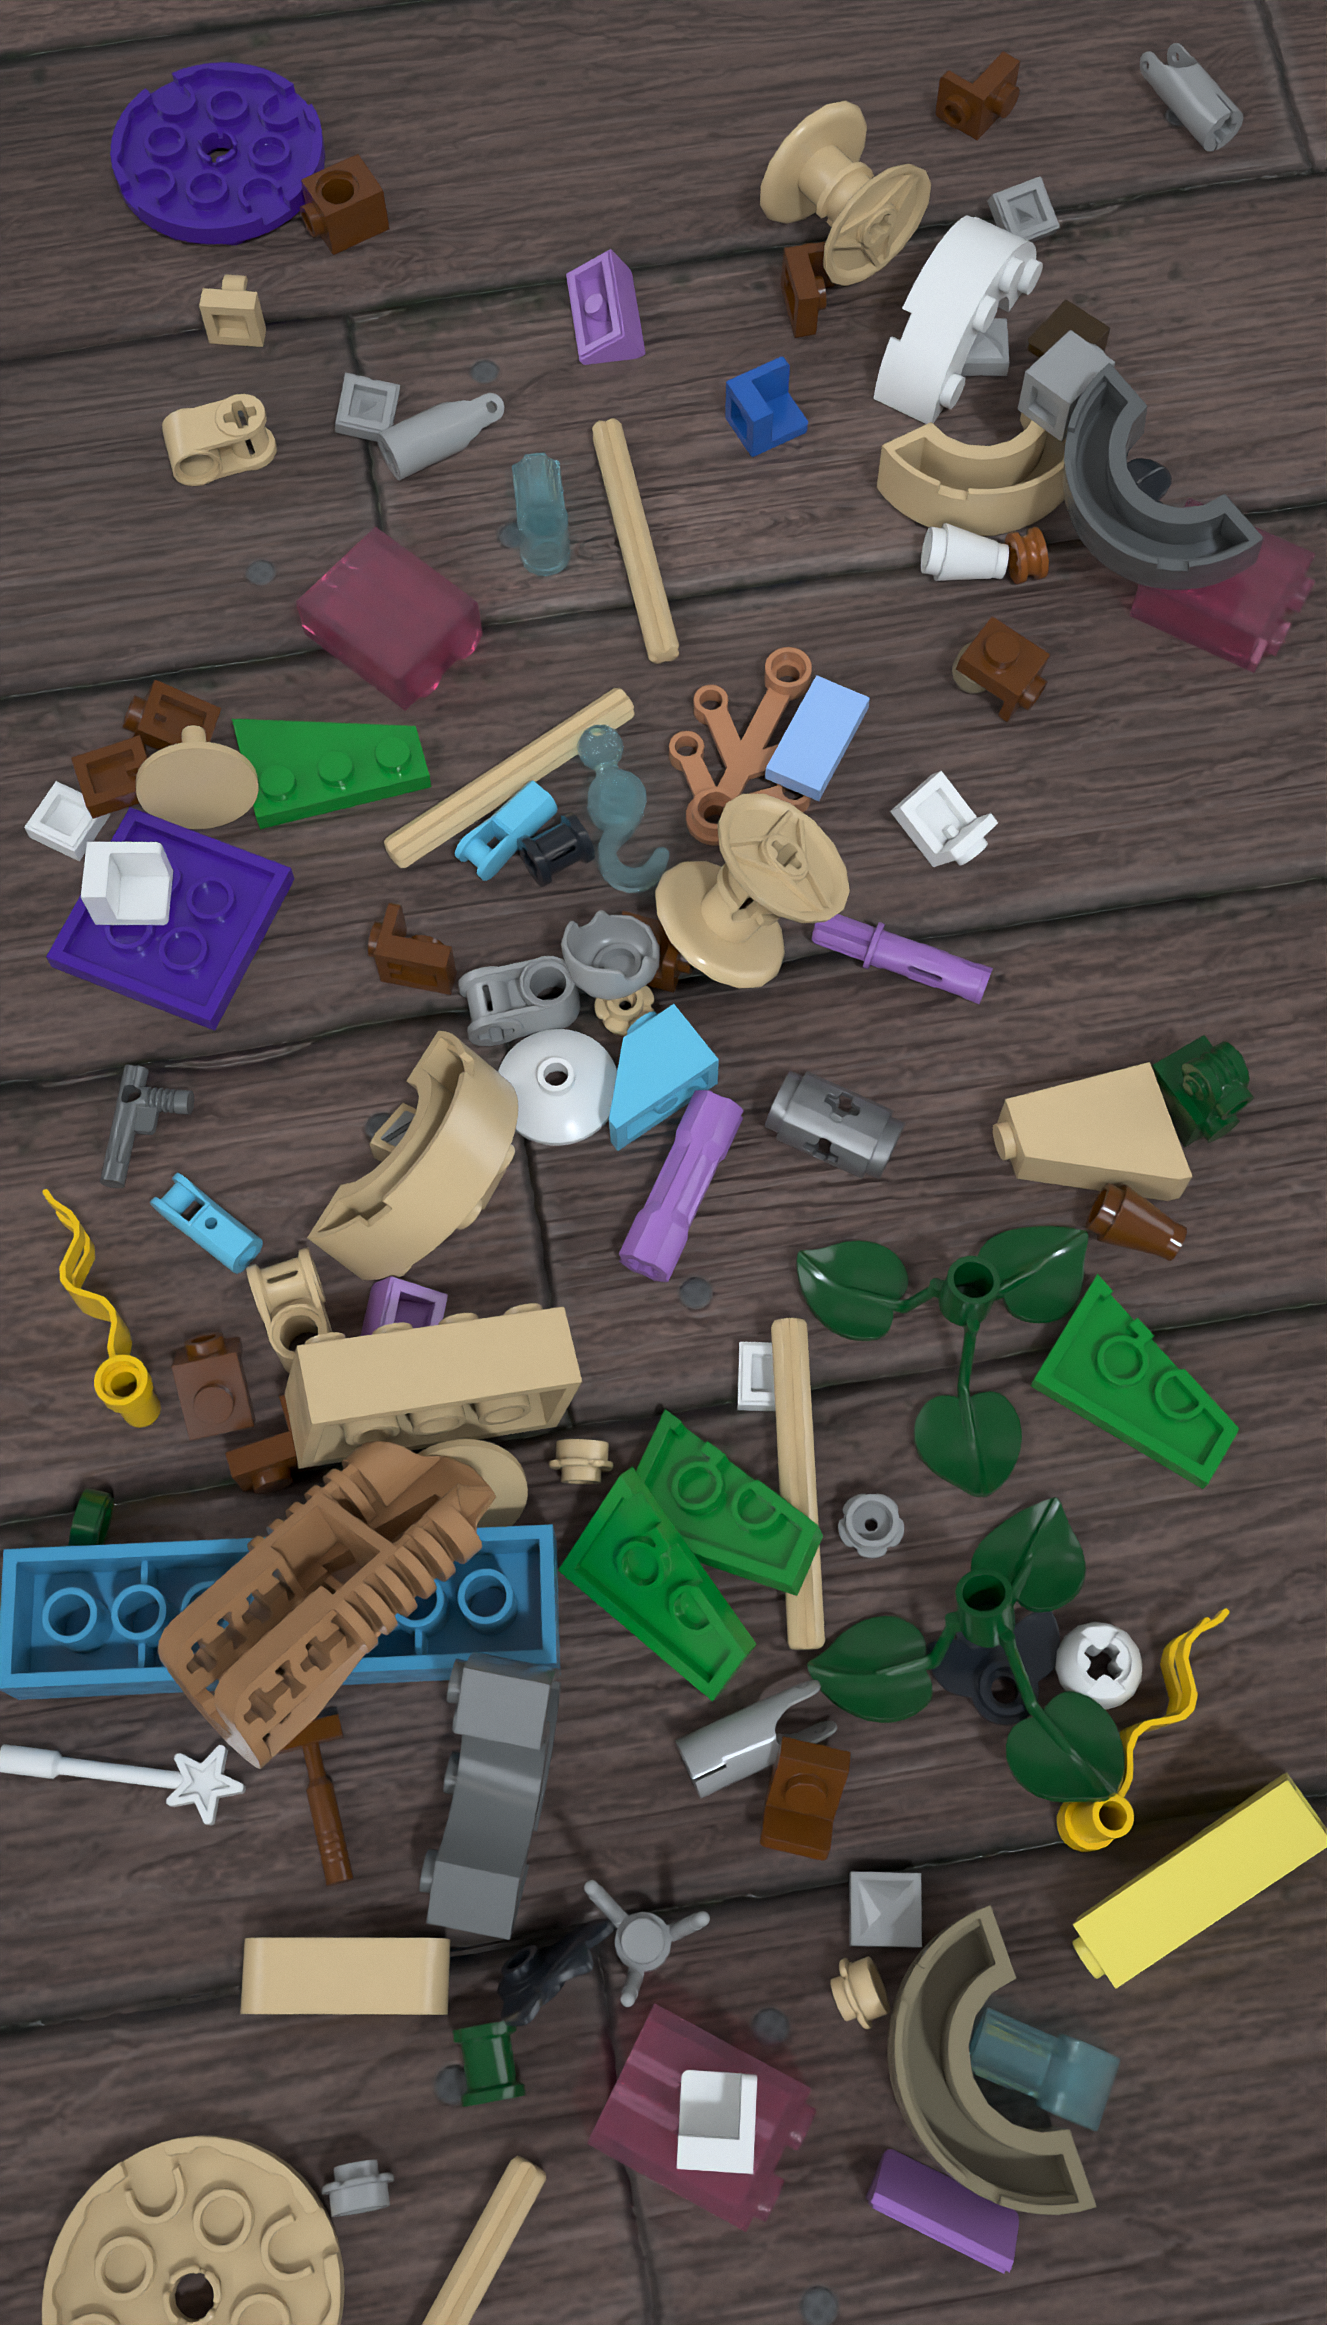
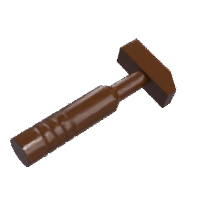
(323, 1798)

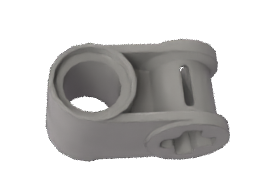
(515, 1000)

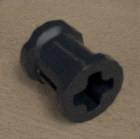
(556, 849)

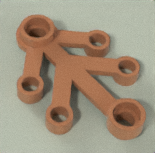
(742, 758)

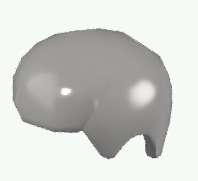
(610, 955)

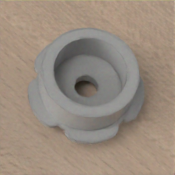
(877, 1508)
(358, 2188)

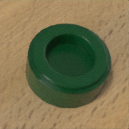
(91, 1518)

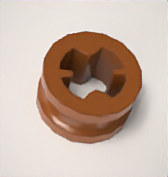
(1027, 555)

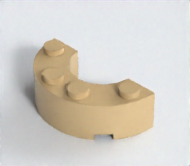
(973, 485)
(433, 1173)

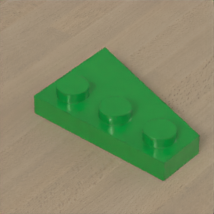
(328, 765)

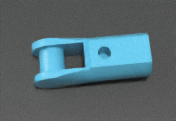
(516, 818)
(210, 1227)

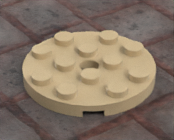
(197, 2210)

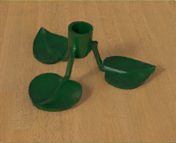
(1032, 1269)
(1029, 1559)

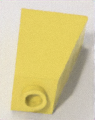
(1200, 1882)

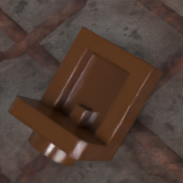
(978, 105)
(1005, 666)
(212, 1386)
(266, 1463)

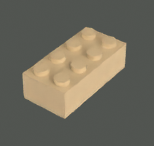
(431, 1382)

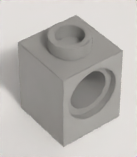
(1058, 380)

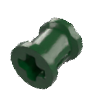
(488, 2063)

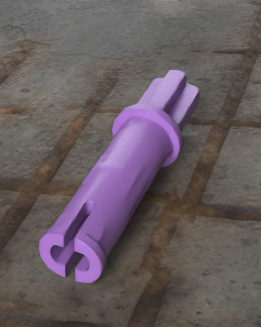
(903, 956)

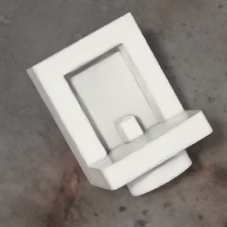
(942, 822)

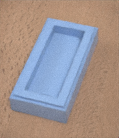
(817, 738)

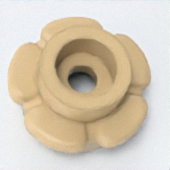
(620, 1020)
(581, 1460)
(860, 1992)

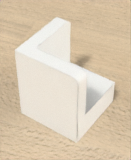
(127, 883)
(717, 2121)

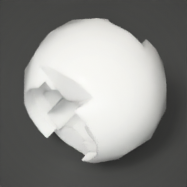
(1124, 1666)

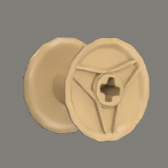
(822, 174)
(773, 869)

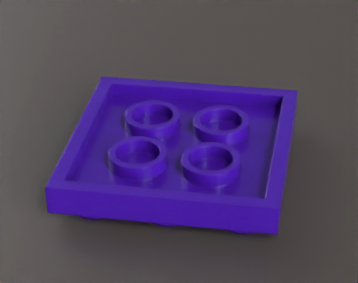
(214, 928)

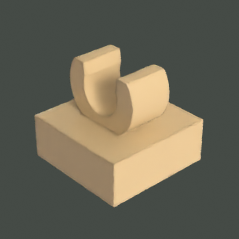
(233, 314)

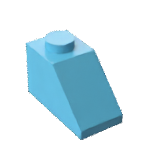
(657, 1073)

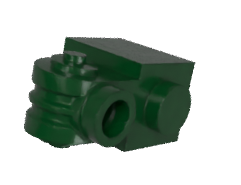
(1203, 1089)

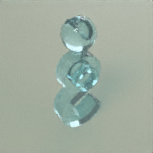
(617, 806)

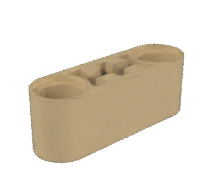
(346, 1976)

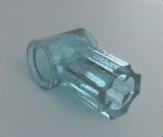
(541, 514)
(1058, 2072)

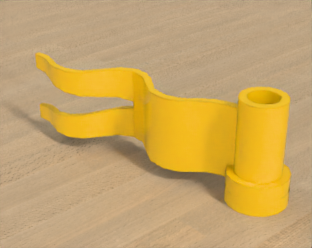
(122, 1379)
(1080, 1821)

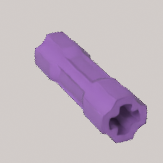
(664, 1222)

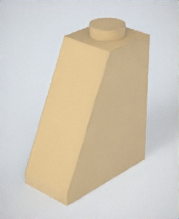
(1095, 1135)

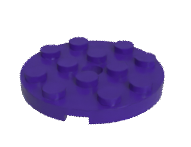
(166, 144)

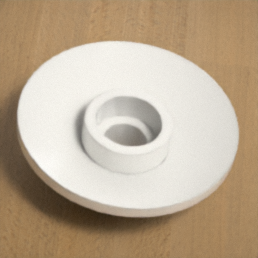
(564, 1111)

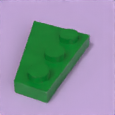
(1131, 1389)
(725, 1512)
(657, 1588)

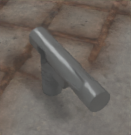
(137, 1118)

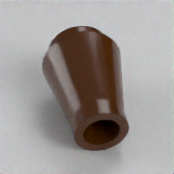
(1132, 1222)

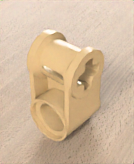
(211, 442)
(289, 1301)

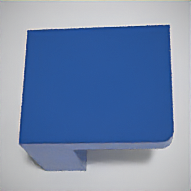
(762, 408)

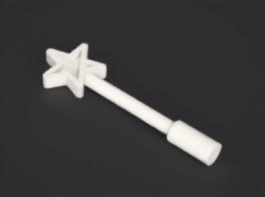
(195, 1782)

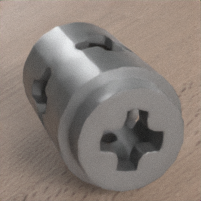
(809, 1111)

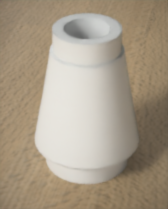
(962, 555)

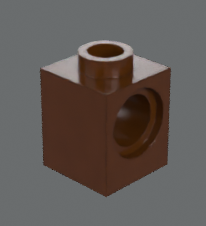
(344, 204)

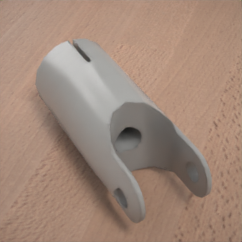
(1193, 97)
(436, 433)
(745, 1740)

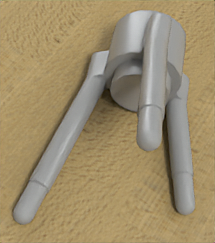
(641, 1938)

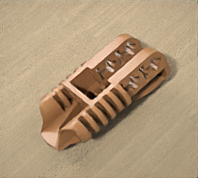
(322, 1592)

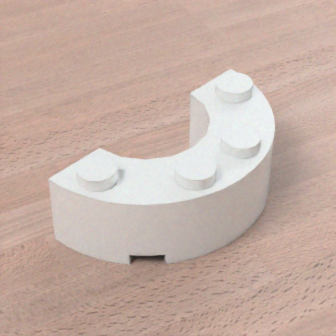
(950, 302)

